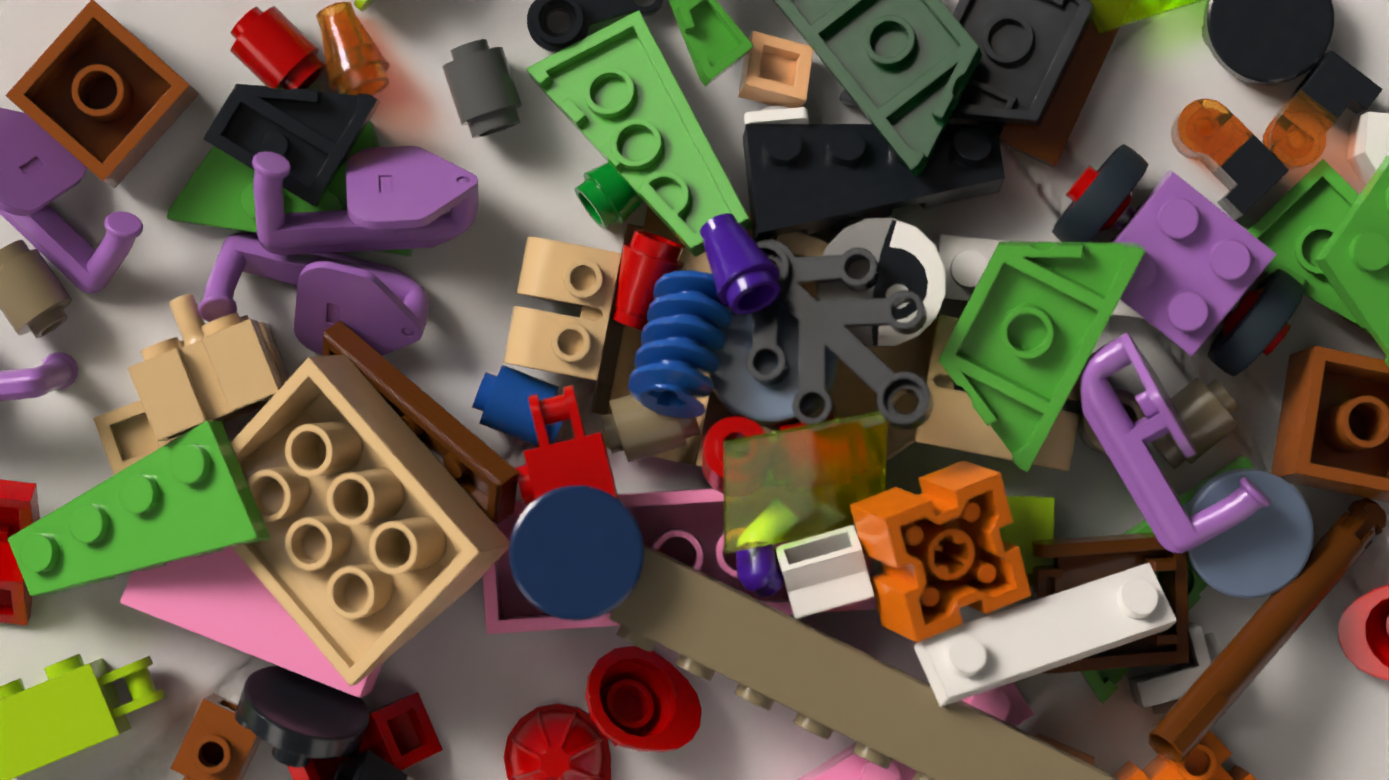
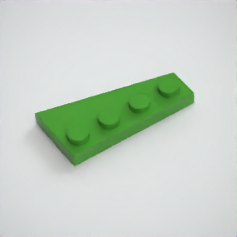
(639, 120)
(1302, 226)
(154, 512)

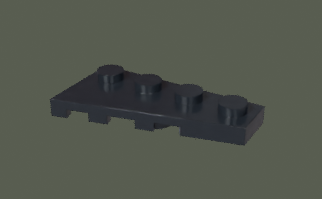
(847, 171)

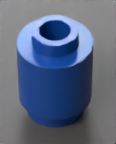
(507, 404)

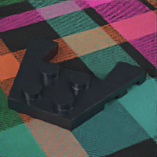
(1022, 59)

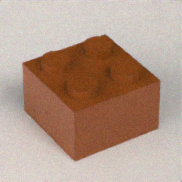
(102, 94)
(1335, 423)

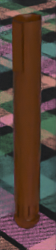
(1267, 632)

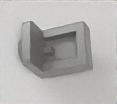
(1168, 685)

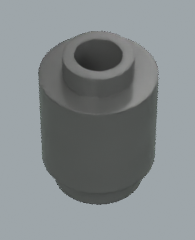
(482, 88)

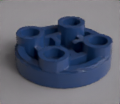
(576, 552)

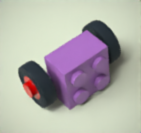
(1191, 265)

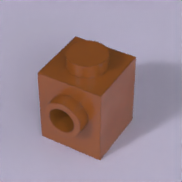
(216, 743)

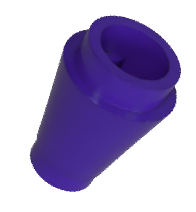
(739, 267)

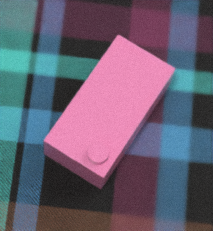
(230, 605)

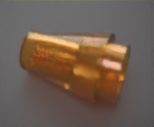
(350, 53)

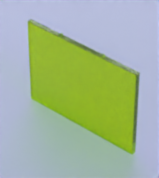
(801, 479)

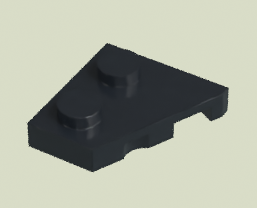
(300, 124)

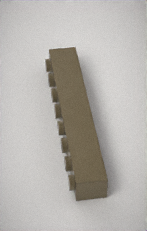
(828, 681)

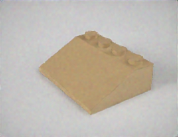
(357, 517)

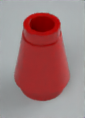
(641, 265)

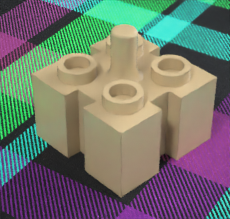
(209, 374)

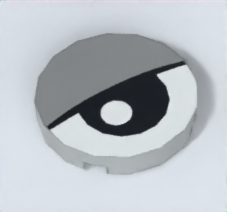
(905, 263)

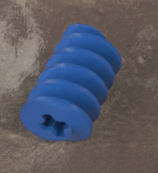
(680, 345)

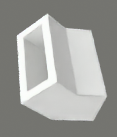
(1368, 144)
(824, 571)

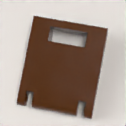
(1096, 557)

